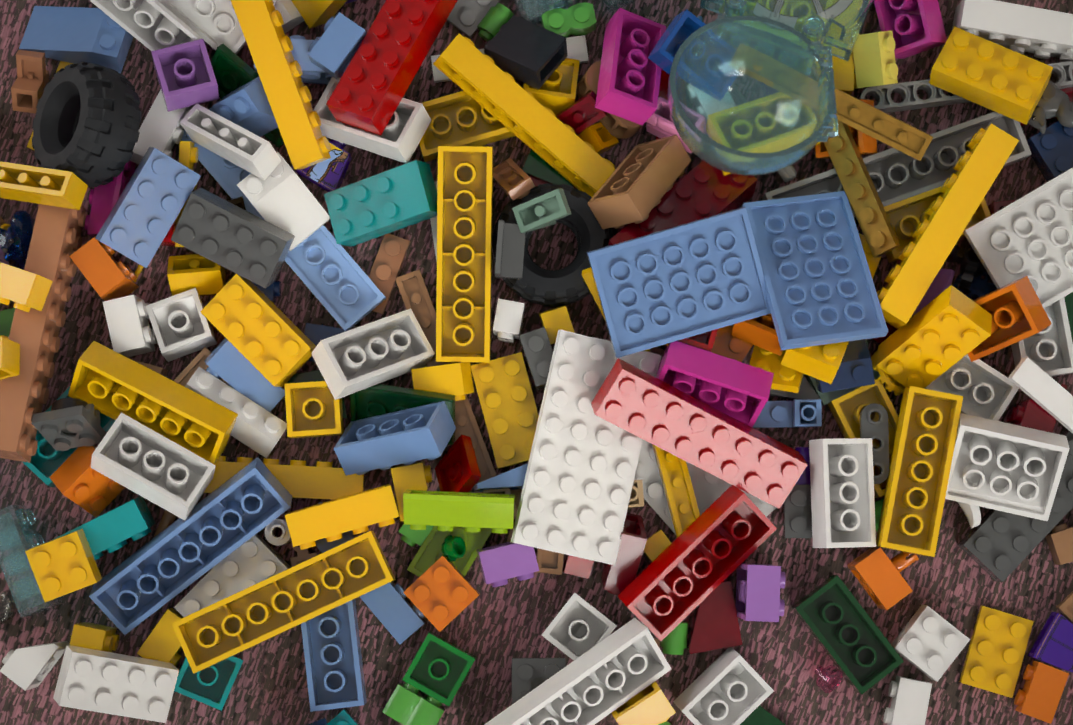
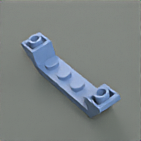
(790, 414)

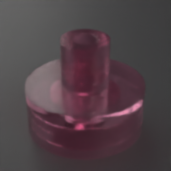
(828, 678)

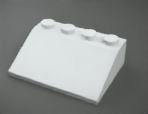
(1006, 467)

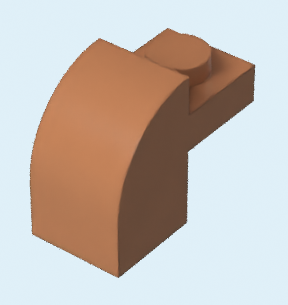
(30, 81)

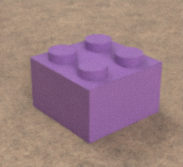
(185, 75)
(506, 562)

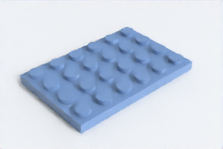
(815, 271)
(680, 282)

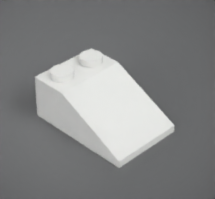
(285, 202)

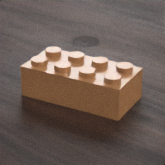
(639, 182)

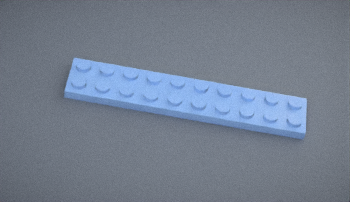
(317, 260)

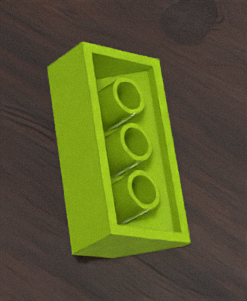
(458, 510)

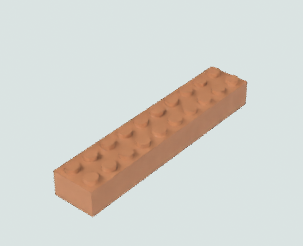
(52, 242)

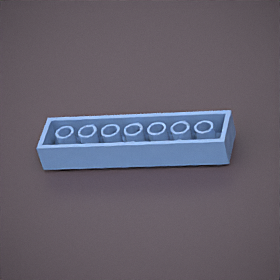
(191, 546)

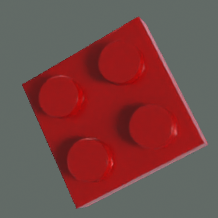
(458, 468)

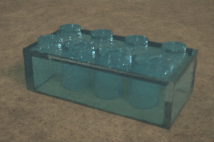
(16, 537)

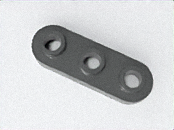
(879, 431)

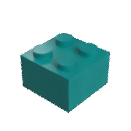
(211, 684)

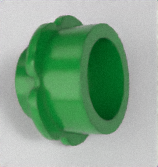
(453, 547)

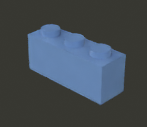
(243, 376)

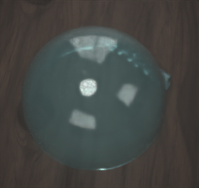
(752, 94)

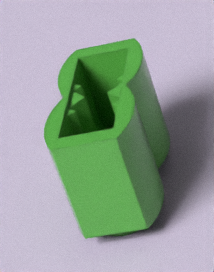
(575, 21)
(412, 708)

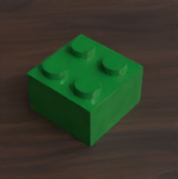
(439, 668)

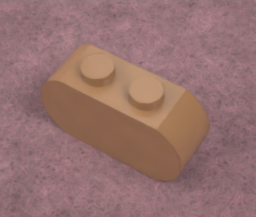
(615, 125)

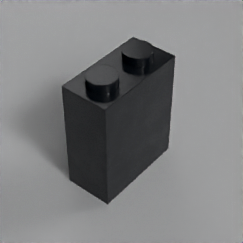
(527, 51)

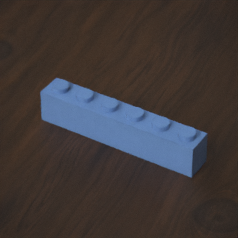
(385, 602)

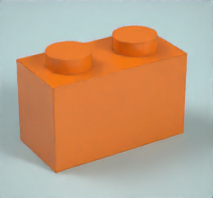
(1041, 691)

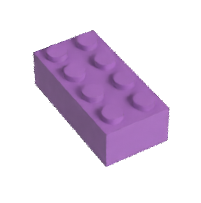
(759, 592)

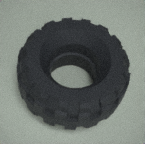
(87, 123)
(566, 284)

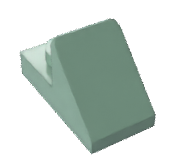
(542, 211)

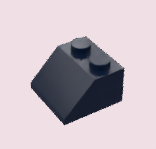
(853, 371)

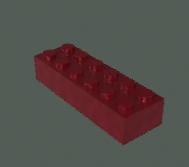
(694, 197)

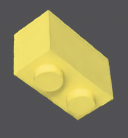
(875, 59)

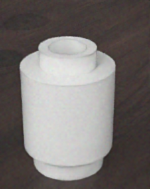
(284, 539)

